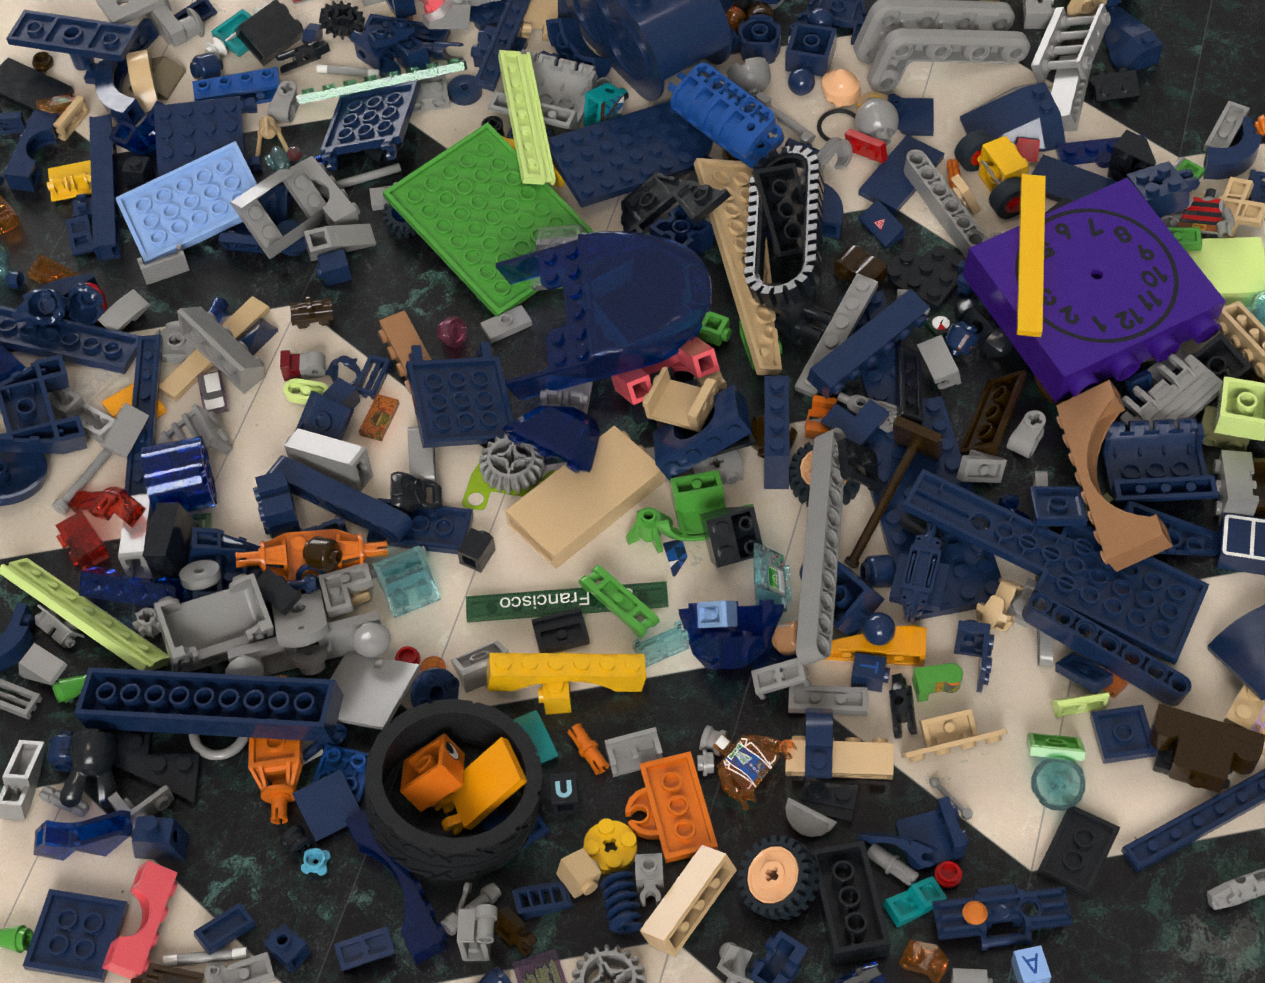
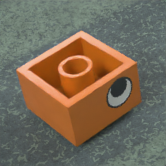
(432, 773)

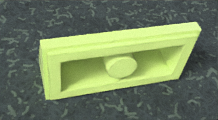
(1079, 703)

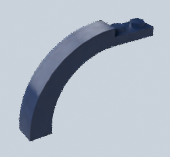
(111, 77)

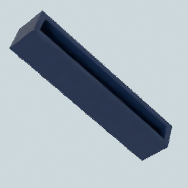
(868, 344)

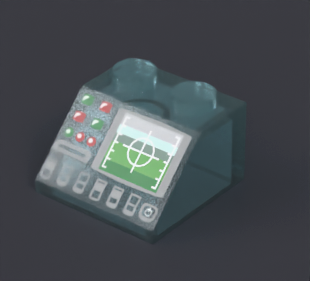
(770, 576)

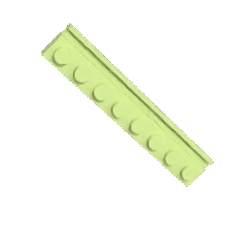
(526, 118)
(84, 615)

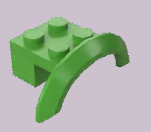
(691, 497)

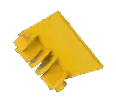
(69, 180)

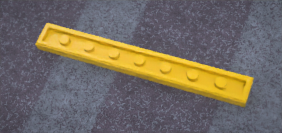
(1031, 256)

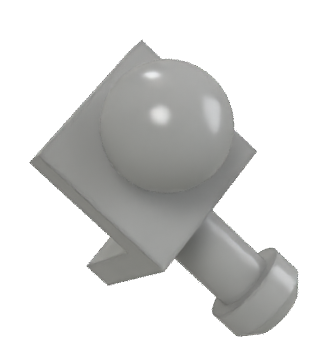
(734, 962)

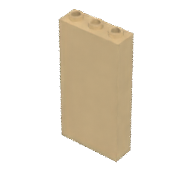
(575, 508)

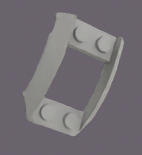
(260, 223)

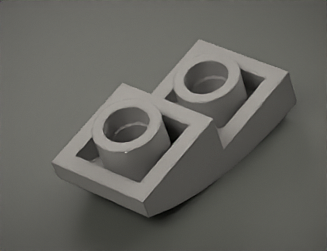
(124, 310)

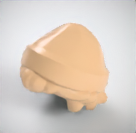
(841, 87)

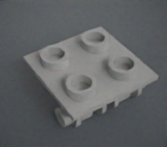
(575, 396)

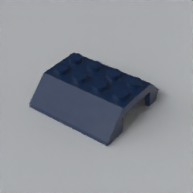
(1157, 461)

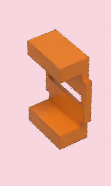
(820, 408)

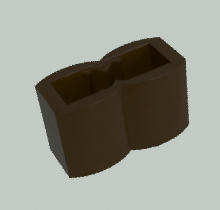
(855, 261)

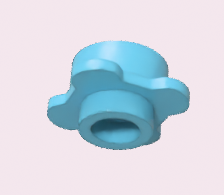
(310, 856)

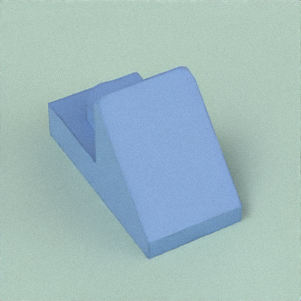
(717, 614)

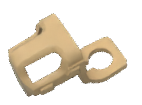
(996, 609)

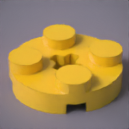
(606, 832)

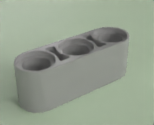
(420, 459)

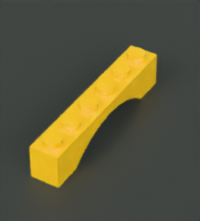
(522, 670)

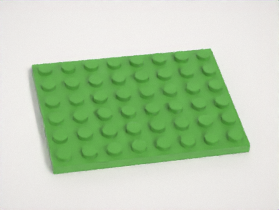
(480, 213)

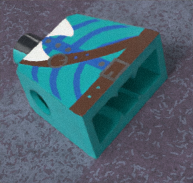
(603, 103)

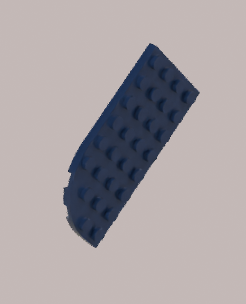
(625, 152)

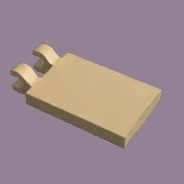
(536, 17)

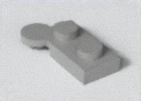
(250, 970)

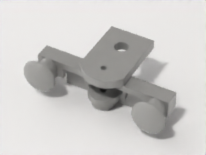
(160, 13)
(302, 627)

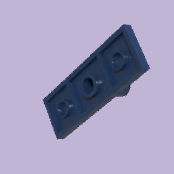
(76, 36)

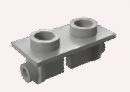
(65, 631)

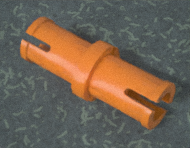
(588, 749)

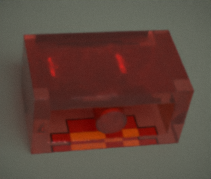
(82, 541)

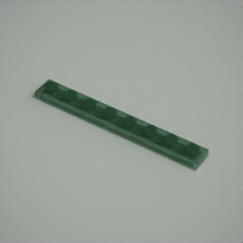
(372, 82)

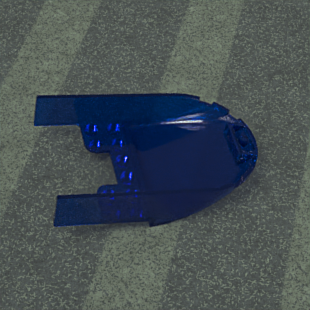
(625, 304)

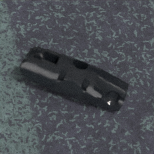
(312, 53)
(902, 706)

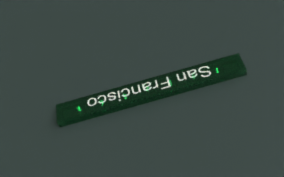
(551, 602)

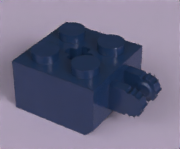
(1165, 187)

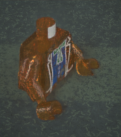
(747, 763)

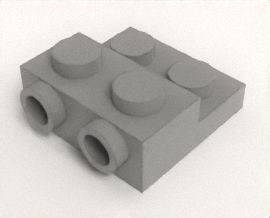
(432, 94)

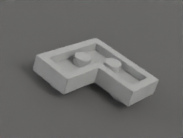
(339, 584)

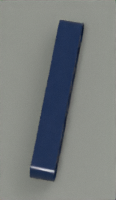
(344, 500)
(1092, 646)

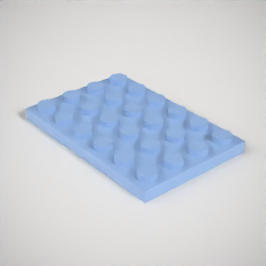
(187, 203)

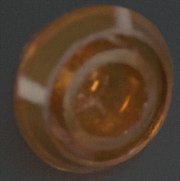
(735, 17)

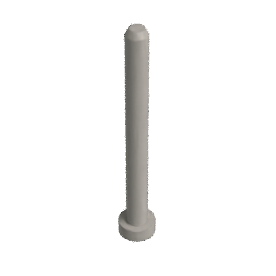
(61, 506)

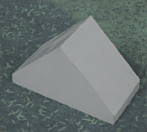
(41, 666)

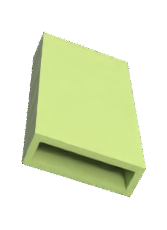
(1233, 266)

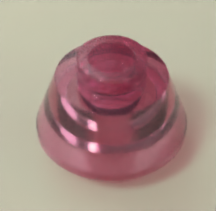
(452, 331)

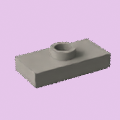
(506, 324)

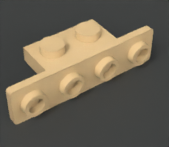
(950, 731)

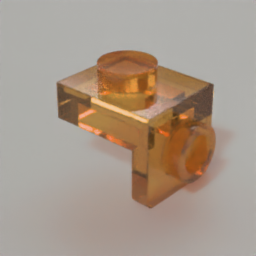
(924, 959)

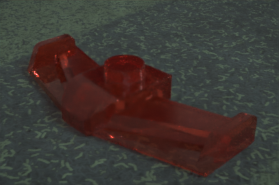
(108, 502)

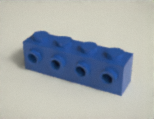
(258, 84)

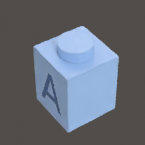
(1030, 966)

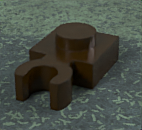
(511, 930)

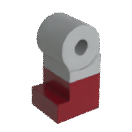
(302, 365)

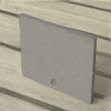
(372, 688)

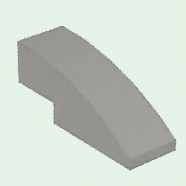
(21, 779)

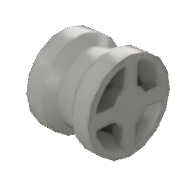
(709, 738)

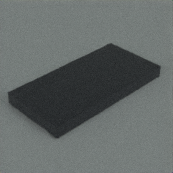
(26, 85)

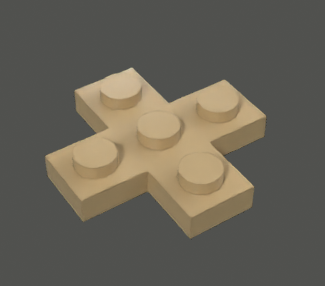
(1243, 210)

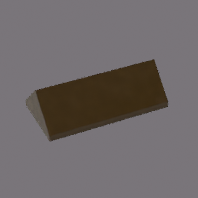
(994, 414)

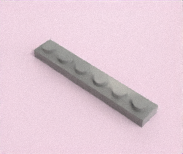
(840, 326)

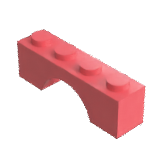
(152, 889)

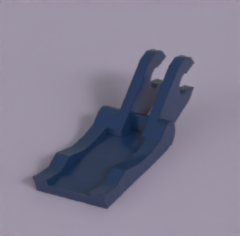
(914, 847)

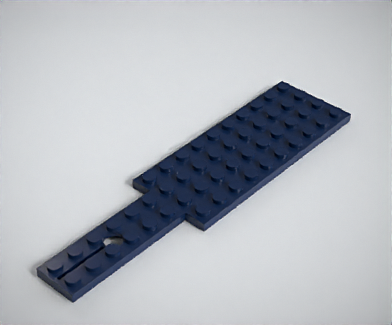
(972, 570)

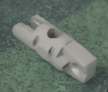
(1237, 890)

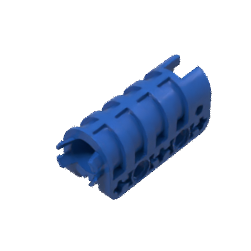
(722, 114)

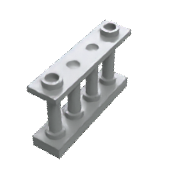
(1056, 34)

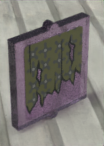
(540, 968)

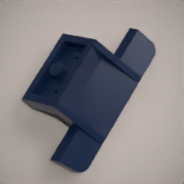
(239, 239)

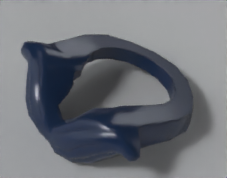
(348, 362)

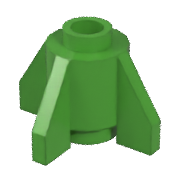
(646, 527)

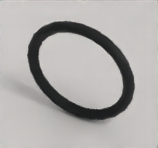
(819, 123)

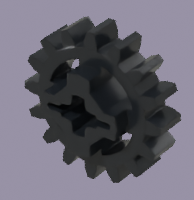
(341, 19)

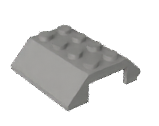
(559, 90)

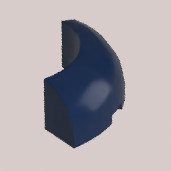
(570, 45)

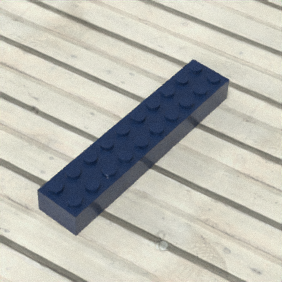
(210, 704)

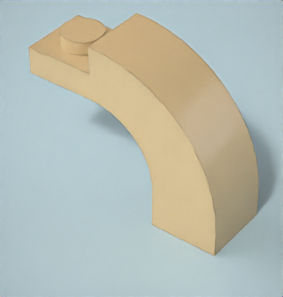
(142, 79)

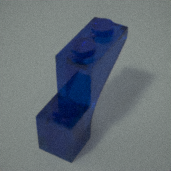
(90, 836)

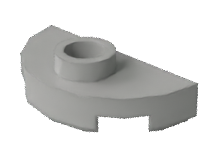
(807, 820)

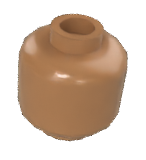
(785, 638)

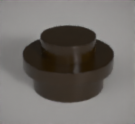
(42, 61)

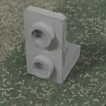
(156, 802)

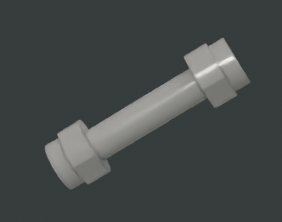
(488, 894)

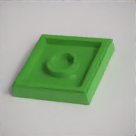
(1055, 745)

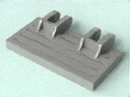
(1185, 398)

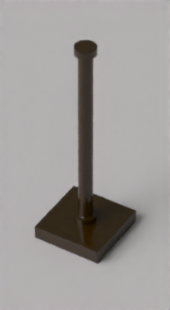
(915, 439)

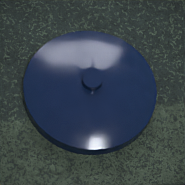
(21, 476)

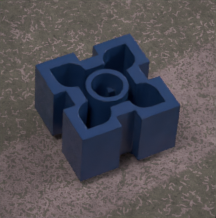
(683, 230)
(276, 504)

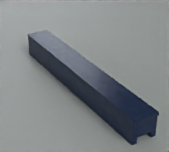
(104, 189)

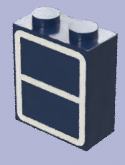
(1241, 544)

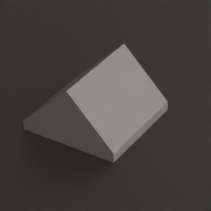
(472, 665)

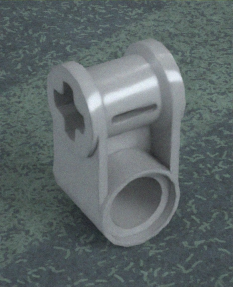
(284, 102)
(1028, 434)

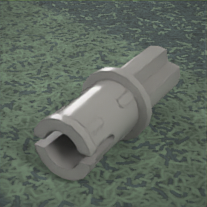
(892, 864)

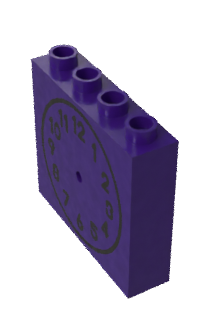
(1111, 291)

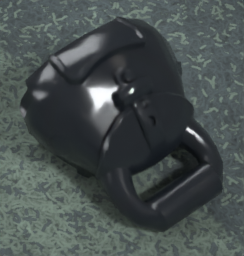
(410, 493)

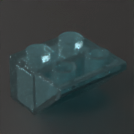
(406, 581)

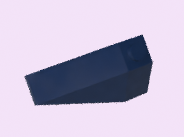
(1130, 41)
(1185, 536)

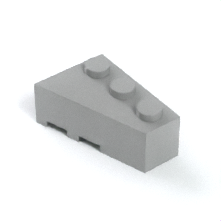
(1235, 484)

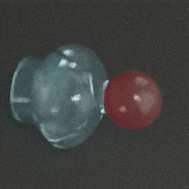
(279, 159)

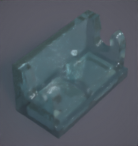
(663, 645)

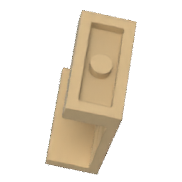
(679, 402)

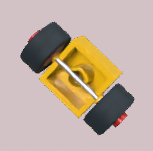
(998, 167)

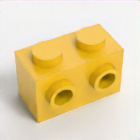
(555, 697)

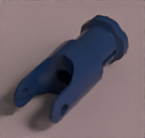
(438, 49)

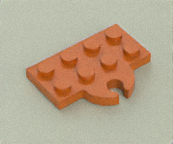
(672, 807)

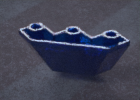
(558, 433)
(732, 645)

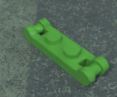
(619, 600)

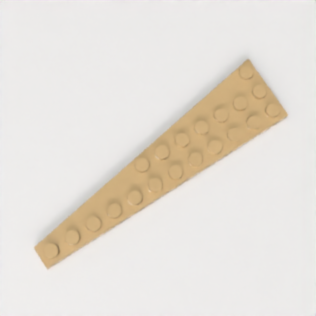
(730, 230)

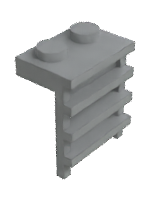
(200, 423)

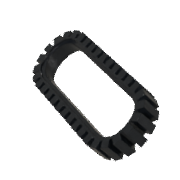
(812, 232)

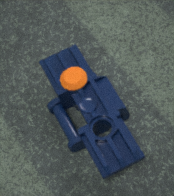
(1001, 904)

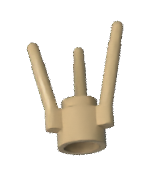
(268, 130)

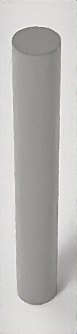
(364, 177)

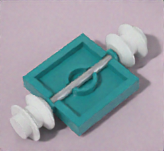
(225, 35)

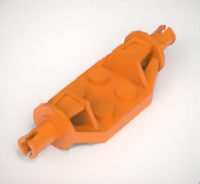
(288, 551)
(279, 763)

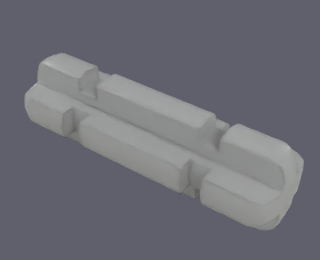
(49, 795)

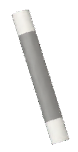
(351, 71)
(203, 957)

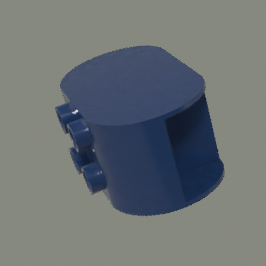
(654, 37)

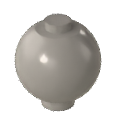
(877, 119)

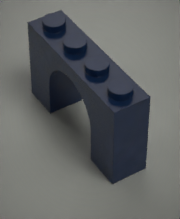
(729, 424)
(776, 432)

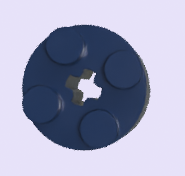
(759, 38)

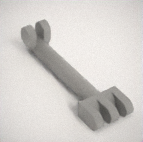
(805, 135)

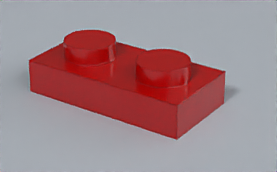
(867, 146)

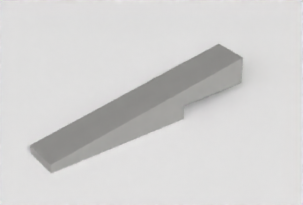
(69, 404)

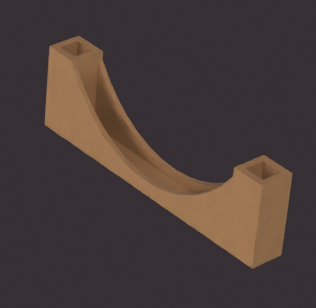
(1123, 535)

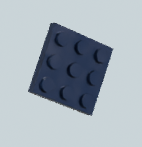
(75, 935)

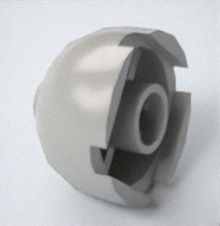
(752, 76)

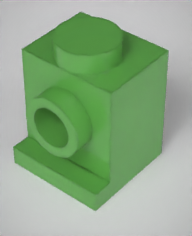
(714, 329)

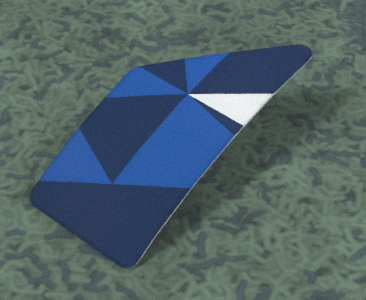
(675, 554)

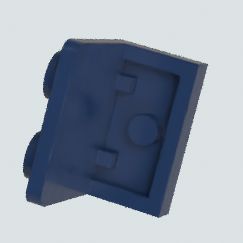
(976, 641)
(938, 829)

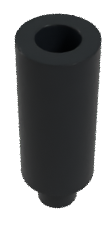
(918, 527)

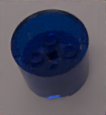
(179, 474)

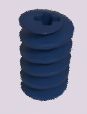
(621, 903)

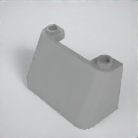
(205, 627)

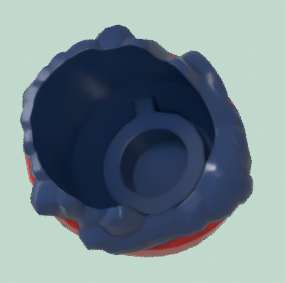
(86, 303)

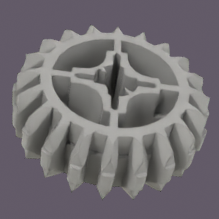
(523, 471)
(601, 960)

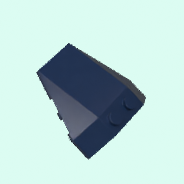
(1019, 113)
(221, 548)

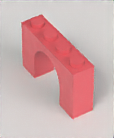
(693, 357)

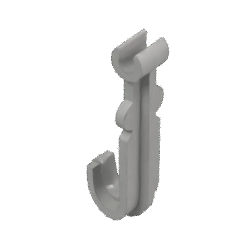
(834, 145)

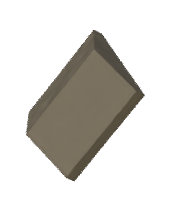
(166, 76)

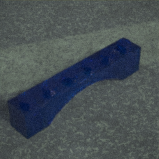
(418, 929)

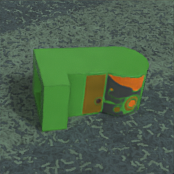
(936, 679)

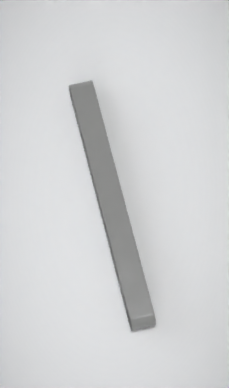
(821, 551)

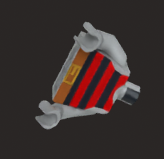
(1207, 213)

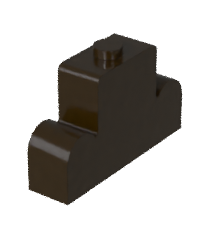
(1204, 747)

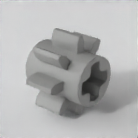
(147, 622)

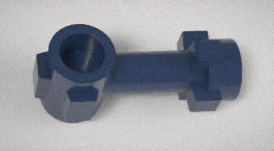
(309, 583)

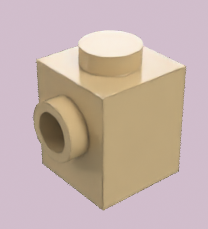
(579, 873)

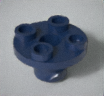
(434, 685)

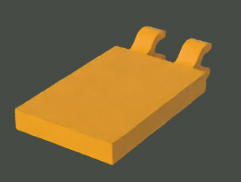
(484, 788)

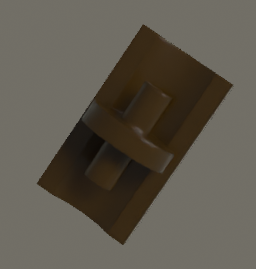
(311, 311)

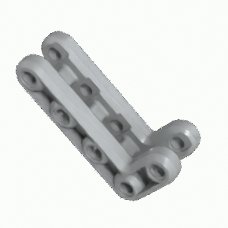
(935, 32)

